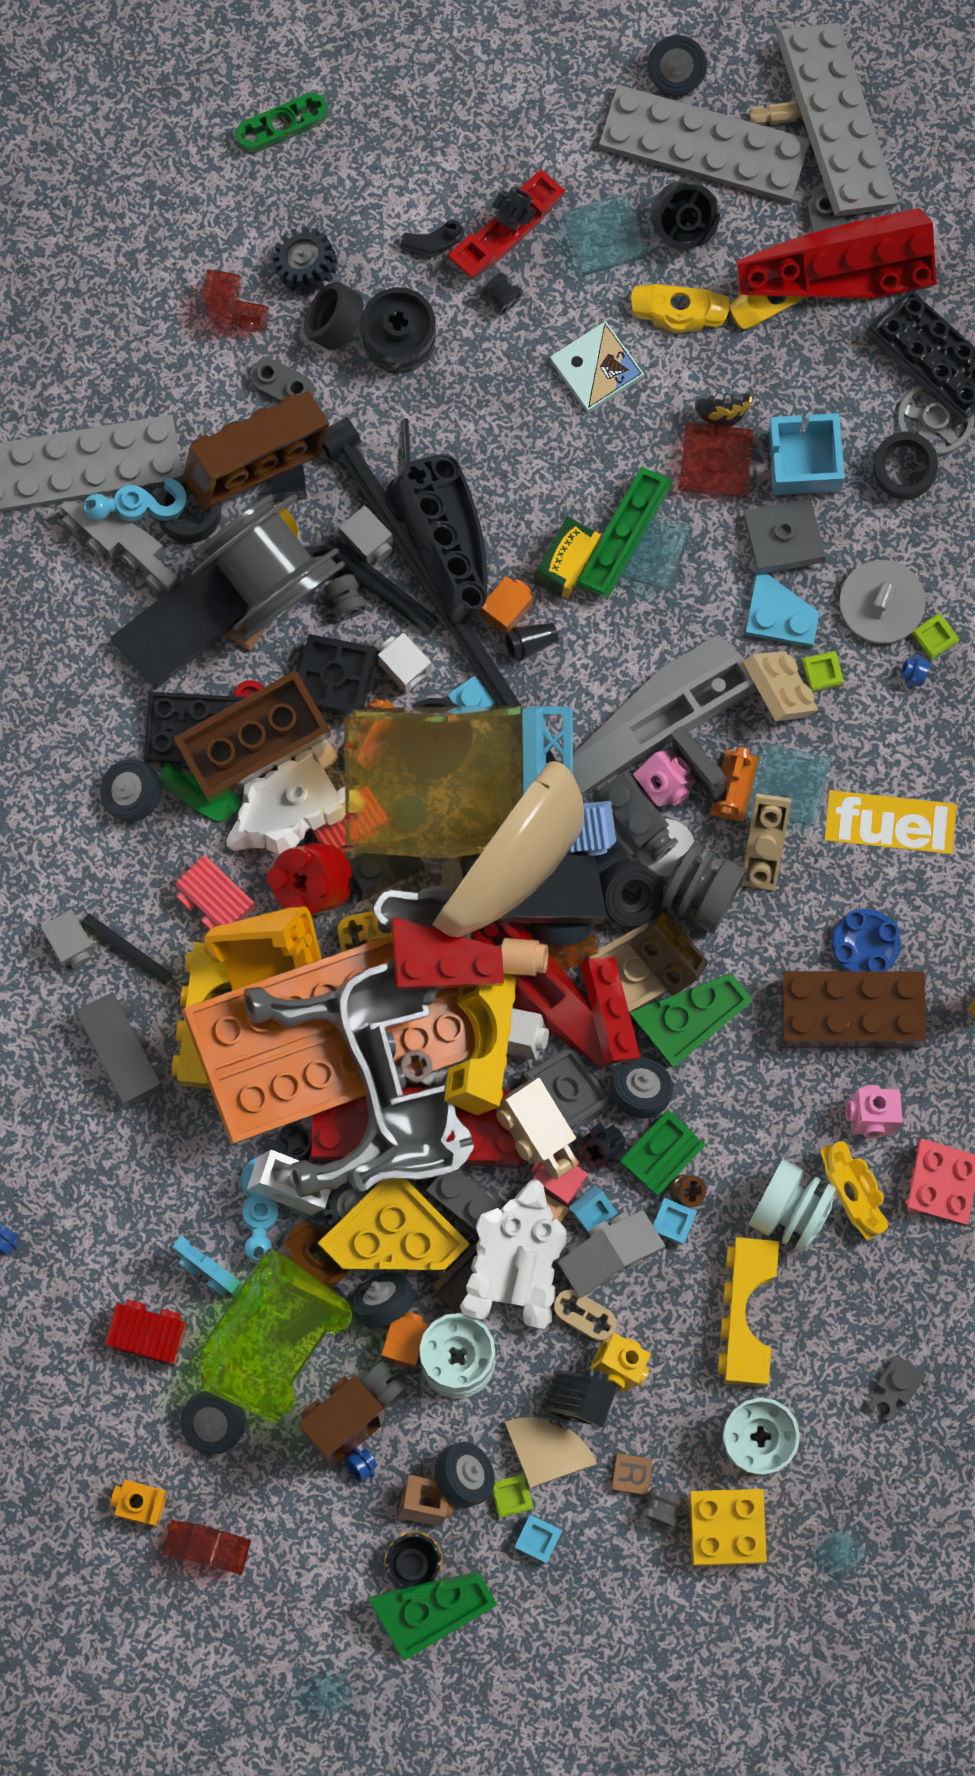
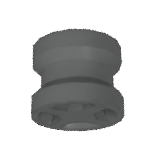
(663, 1507)

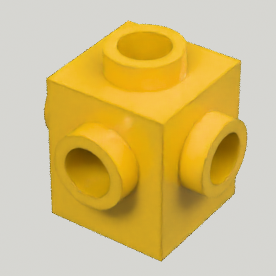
(622, 1361)

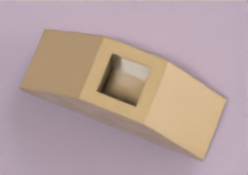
(765, 841)

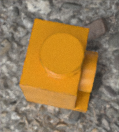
(149, 1512)

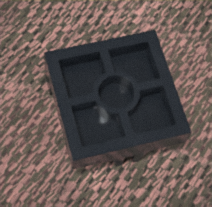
(337, 673)

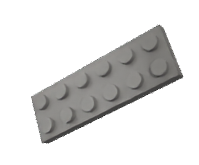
(837, 119)
(704, 144)
(87, 462)

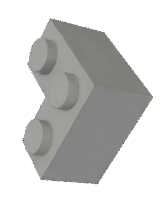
(610, 1251)

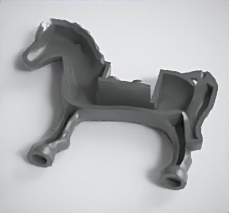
(402, 1133)

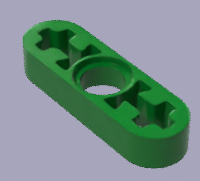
(255, 123)

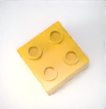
(727, 1528)

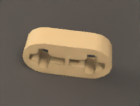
(579, 1322)

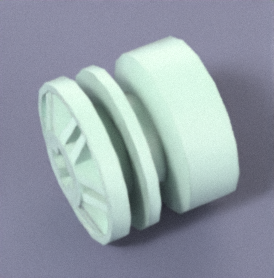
(793, 1206)
(457, 1335)
(775, 1420)

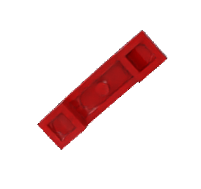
(496, 240)

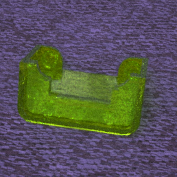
(270, 1336)

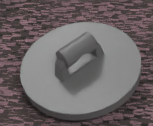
(882, 602)

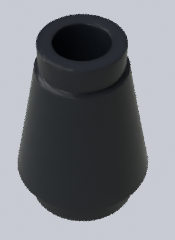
(530, 639)

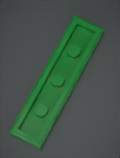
(624, 533)

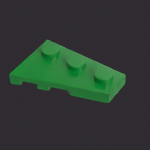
(691, 1016)
(431, 1610)

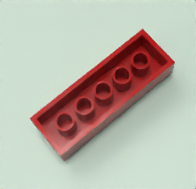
(342, 1128)

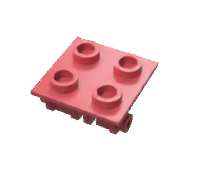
(942, 1182)

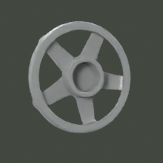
(934, 419)

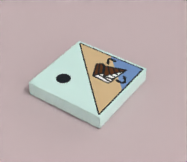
(596, 367)

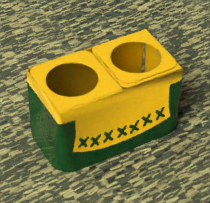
(566, 557)

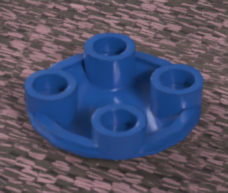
(866, 941)

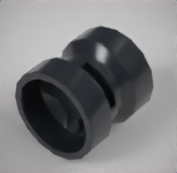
(294, 1137)

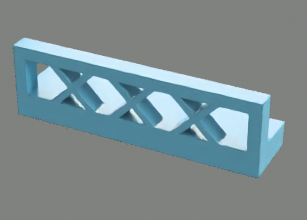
(535, 740)

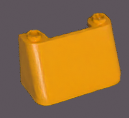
(264, 945)

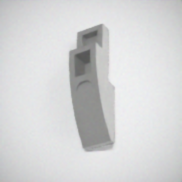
(115, 536)

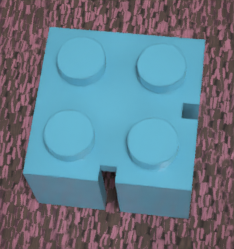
(806, 460)

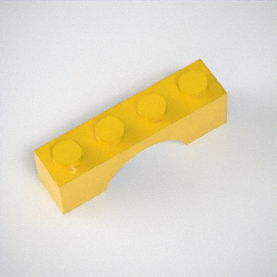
(205, 981)
(479, 1081)
(746, 1357)

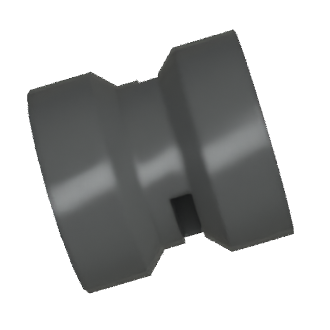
(345, 597)
(383, 1385)

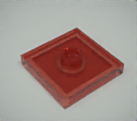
(716, 460)

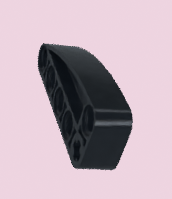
(453, 523)

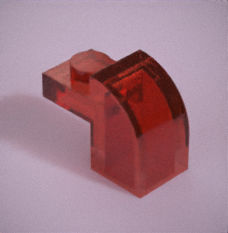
(223, 306)
(206, 1546)

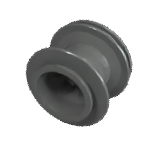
(266, 563)

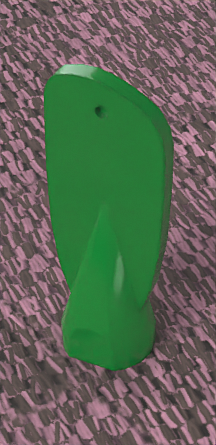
(188, 790)

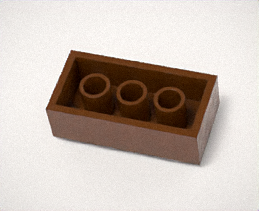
(255, 449)
(252, 736)
(853, 1009)
(342, 1420)

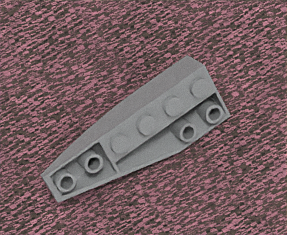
(676, 696)

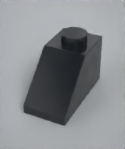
(380, 871)

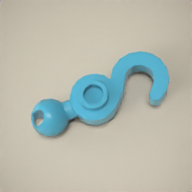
(133, 502)
(258, 1216)

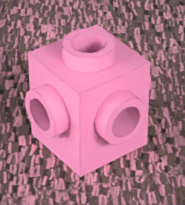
(665, 778)
(874, 1111)

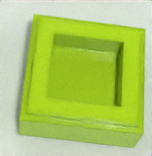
(935, 636)
(822, 671)
(512, 1496)

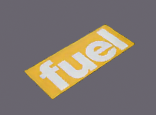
(890, 822)

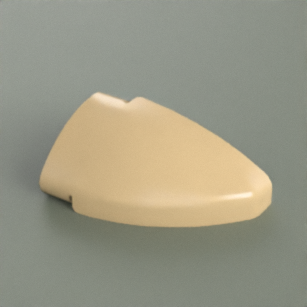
(519, 854)

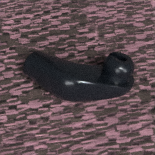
(435, 242)

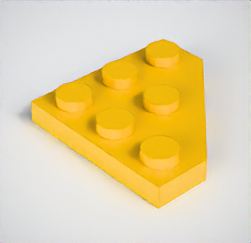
(393, 1232)

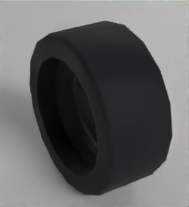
(333, 315)
(905, 439)
(188, 534)

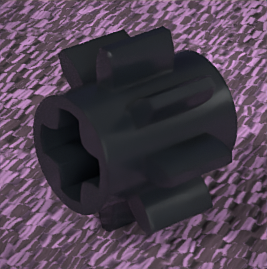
(514, 208)
(604, 1145)

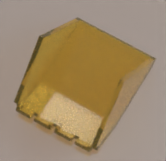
(431, 778)

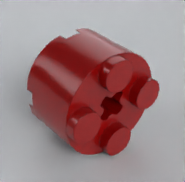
(311, 877)

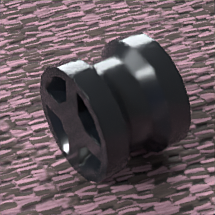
(501, 293)

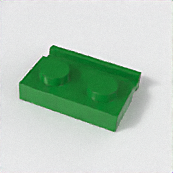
(662, 1153)

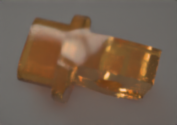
(574, 953)

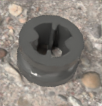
(661, 845)

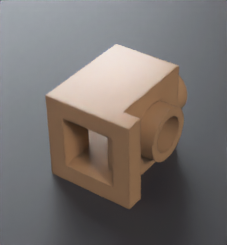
(423, 1489)

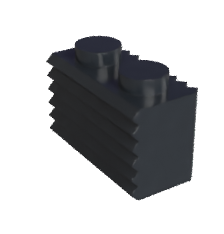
(580, 1396)

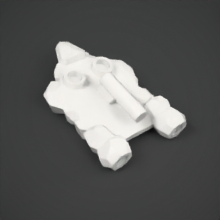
(289, 803)
(516, 1258)

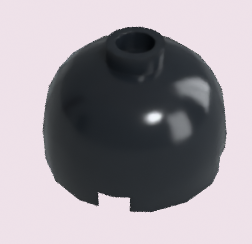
(685, 215)

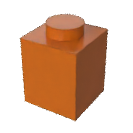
(507, 604)
(404, 1340)

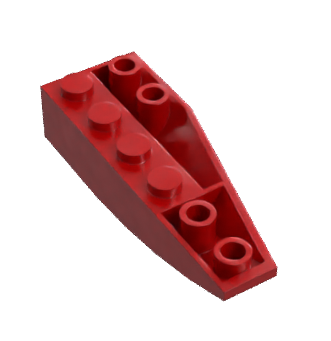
(847, 260)
(551, 994)

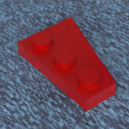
(435, 960)

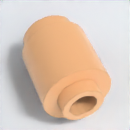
(524, 956)

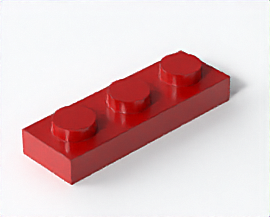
(610, 1010)

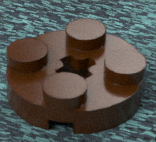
(301, 1244)

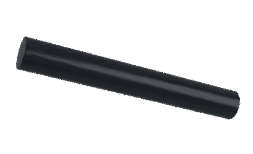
(127, 949)

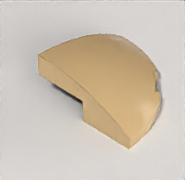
(547, 1450)

